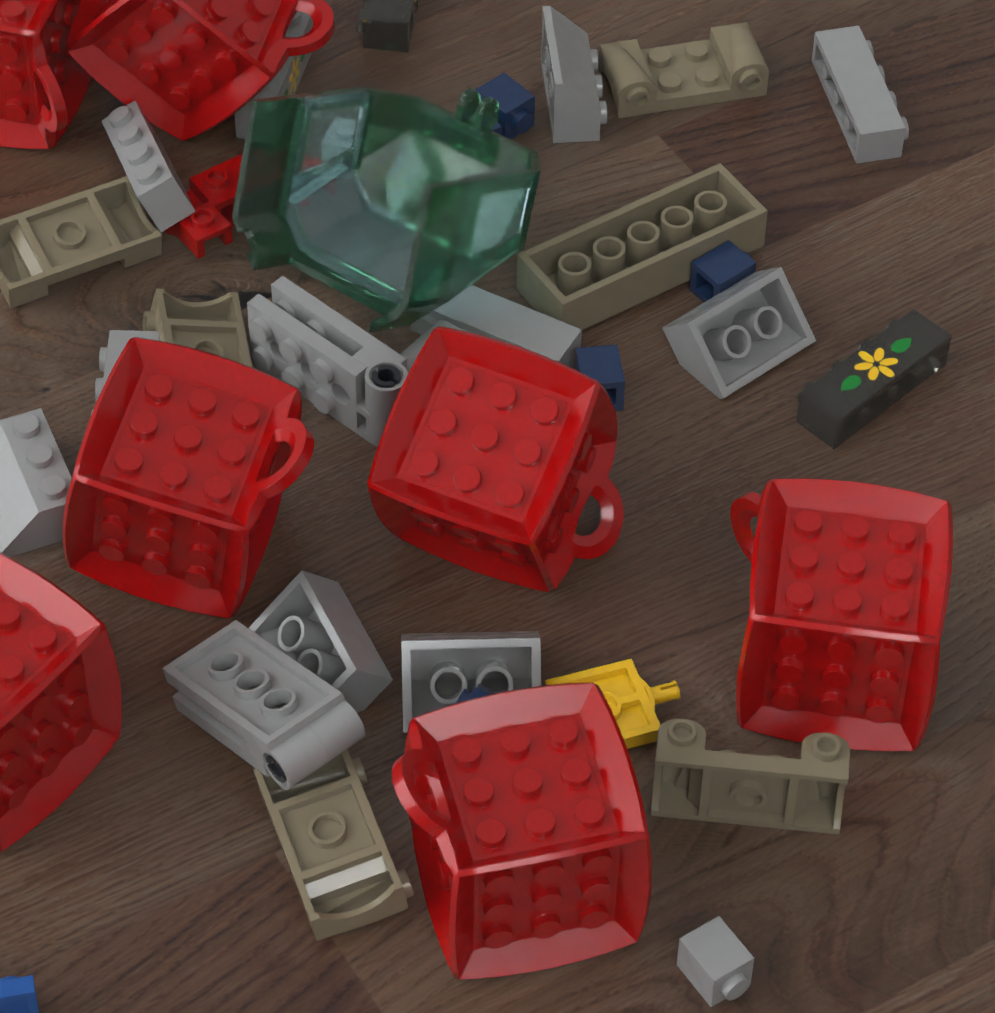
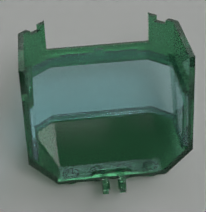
(383, 195)

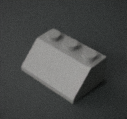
(570, 80)
(740, 332)
(31, 484)
(323, 633)
(444, 664)

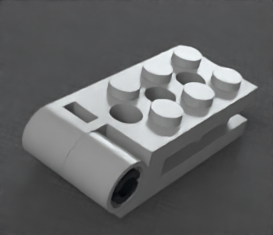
(325, 358)
(263, 704)

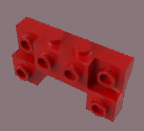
(213, 199)

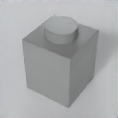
(715, 962)

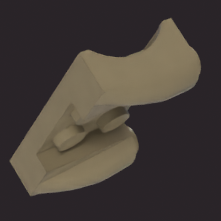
(684, 74)
(73, 239)
(205, 326)
(749, 787)
(335, 848)

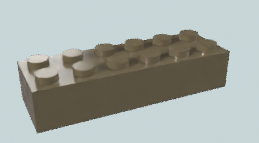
(639, 248)

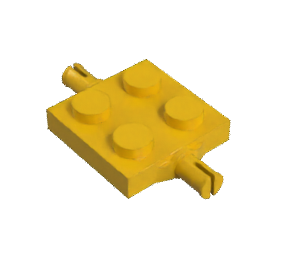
(628, 697)

